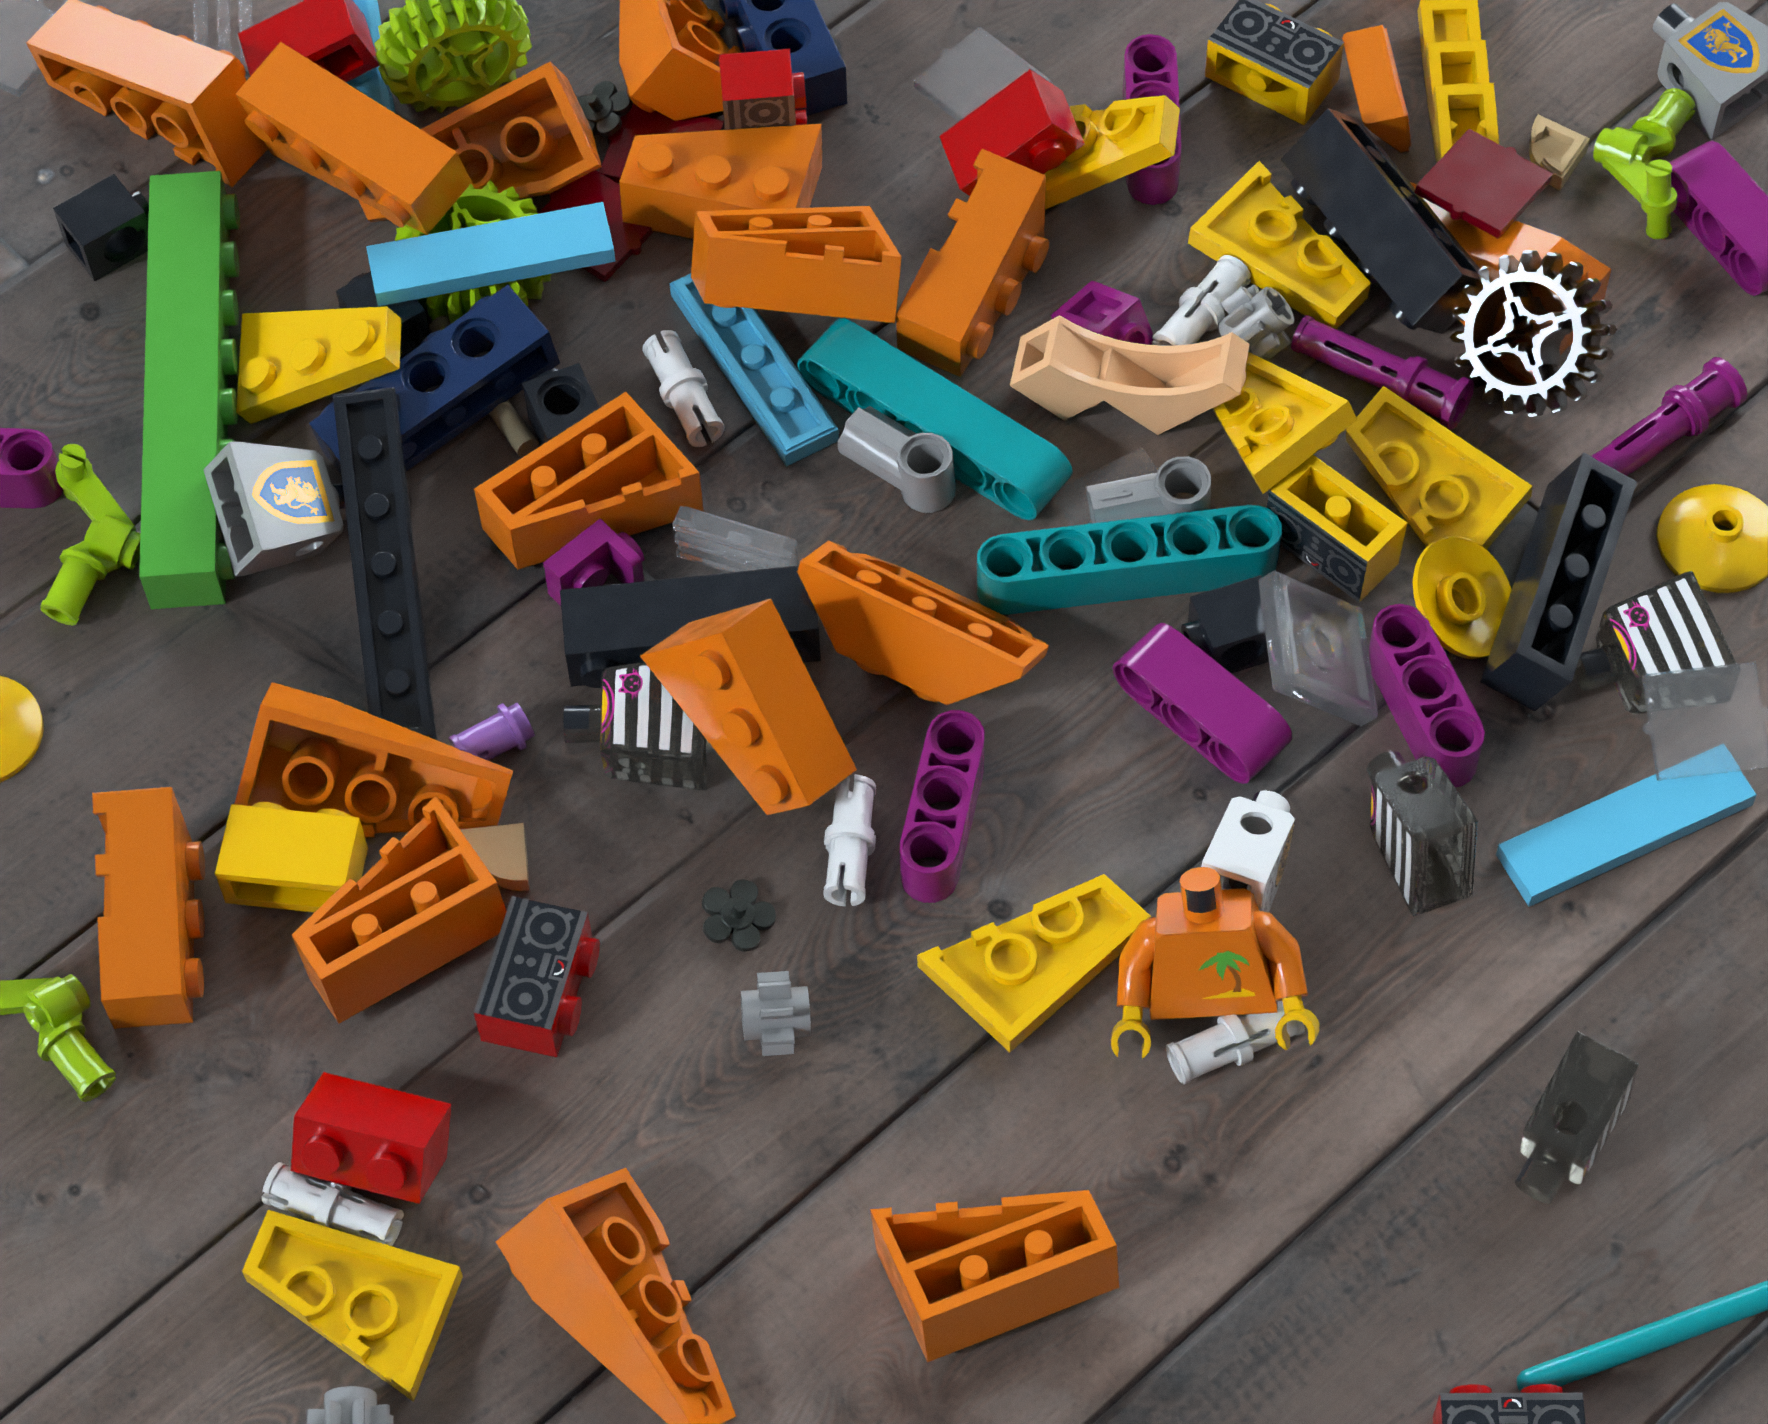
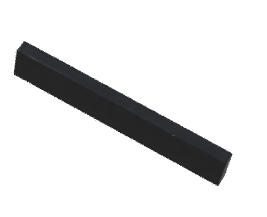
(384, 559)

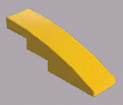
(1455, 72)

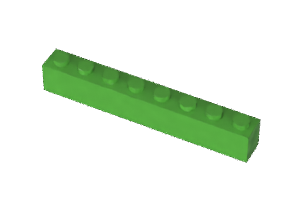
(187, 386)

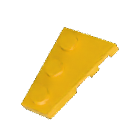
(310, 355)

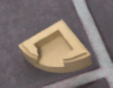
(1556, 149)
(503, 853)

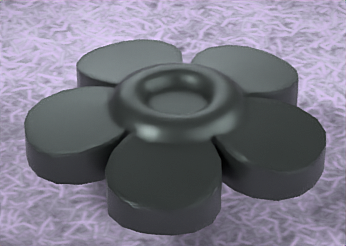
(605, 107)
(736, 915)

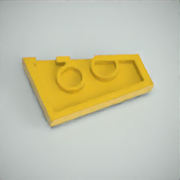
(1117, 143)
(1281, 249)
(1280, 420)
(1433, 474)
(1034, 964)
(357, 1294)

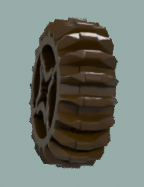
(1543, 353)

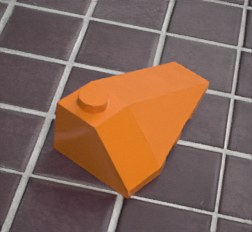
(520, 137)
(603, 1278)

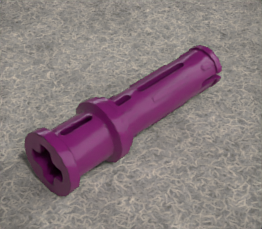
(1412, 374)
(1683, 412)

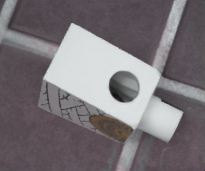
(1253, 845)

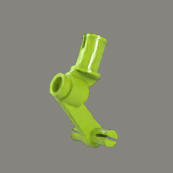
(1629, 153)
(107, 543)
(55, 1011)

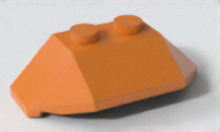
(914, 627)

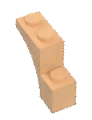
(1152, 384)

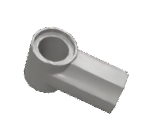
(901, 457)
(1152, 492)

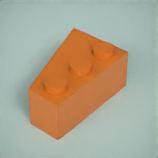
(718, 170)
(797, 261)
(979, 267)
(602, 468)
(754, 704)
(148, 909)
(994, 1266)

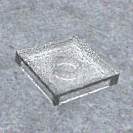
(1317, 648)

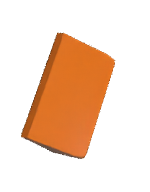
(1378, 85)

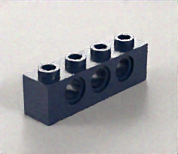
(797, 27)
(469, 384)

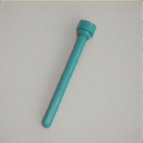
(1648, 1338)

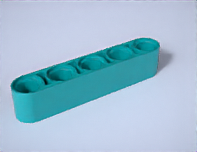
(988, 447)
(1106, 579)

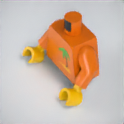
(1210, 958)

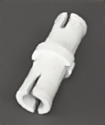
(1201, 305)
(683, 388)
(850, 841)
(1230, 1040)
(331, 1205)

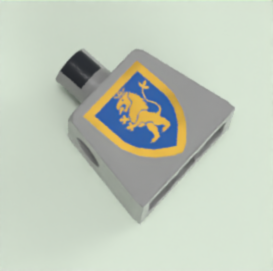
(1715, 61)
(273, 504)

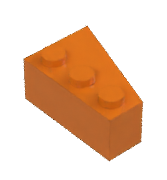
(402, 918)

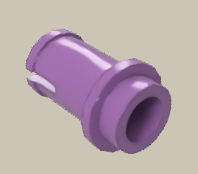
(496, 733)

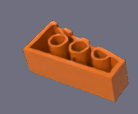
(151, 83)
(351, 140)

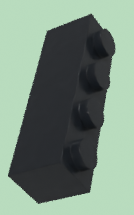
(1382, 221)
(1559, 582)
(623, 621)

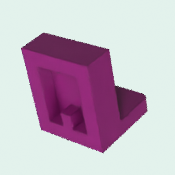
(1108, 313)
(593, 557)

